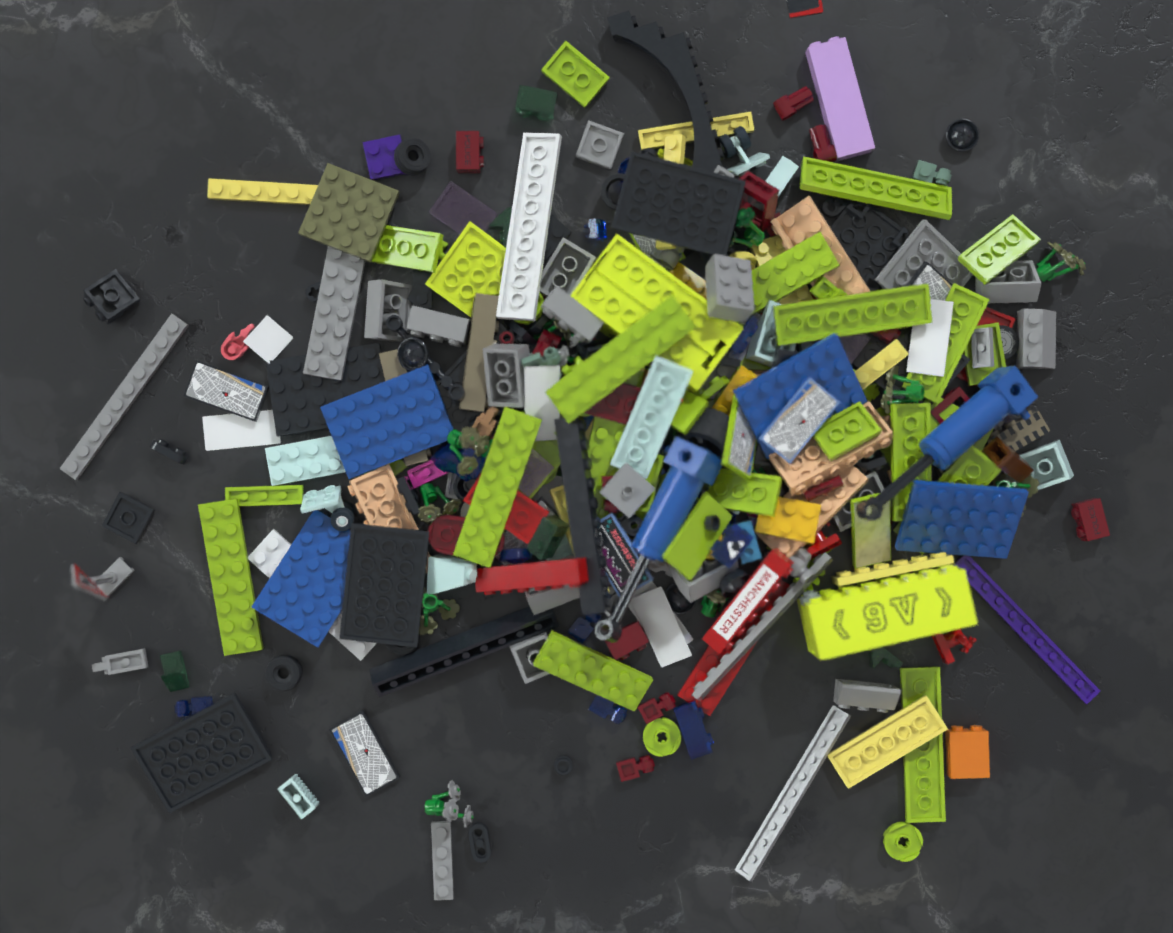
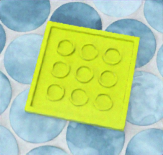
(469, 268)

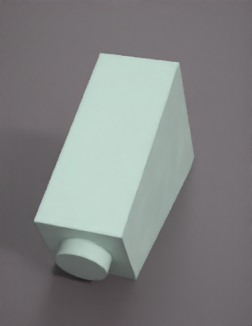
(779, 177)
(449, 573)

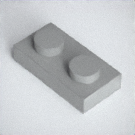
(982, 348)

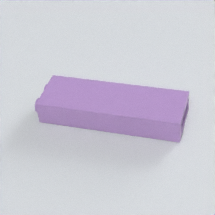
(840, 98)

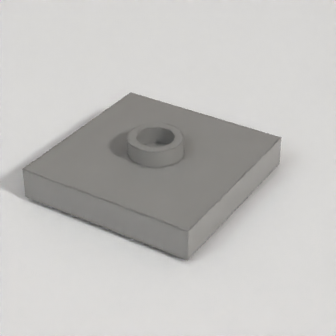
(627, 490)

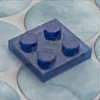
(740, 342)

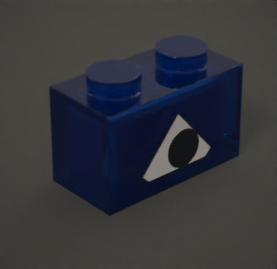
(732, 545)

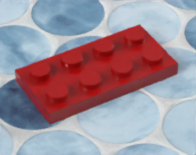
(523, 517)

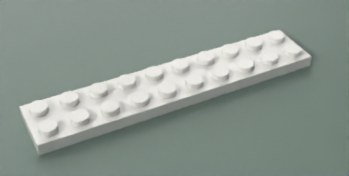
(529, 226)

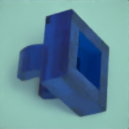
(597, 229)

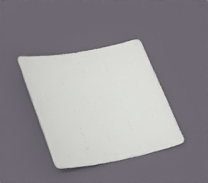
(268, 339)

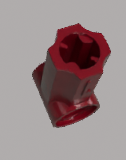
(788, 105)
(822, 146)
(545, 341)

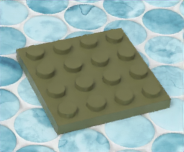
(349, 212)

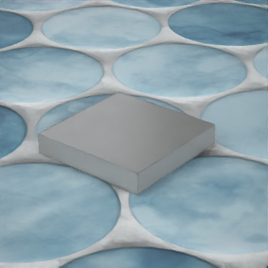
(599, 145)

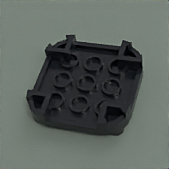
(868, 239)

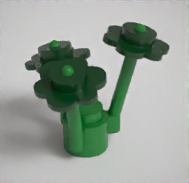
(752, 234)

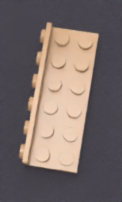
(805, 221)
(813, 466)
(381, 500)
(830, 506)

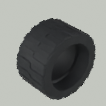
(710, 426)

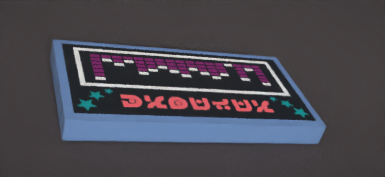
(619, 554)

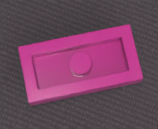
(424, 473)

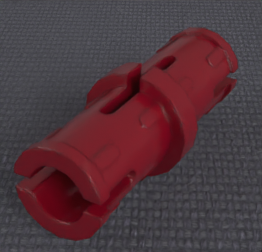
(836, 483)

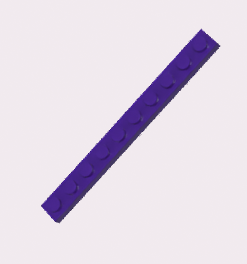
(1027, 630)

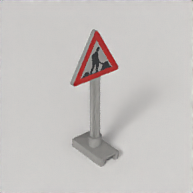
(102, 585)

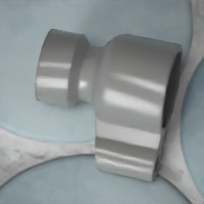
(668, 257)
(800, 569)

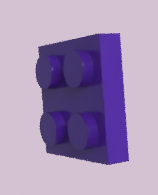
(380, 157)

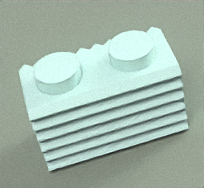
(298, 796)

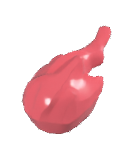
(233, 346)

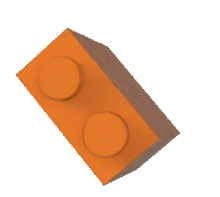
(967, 752)

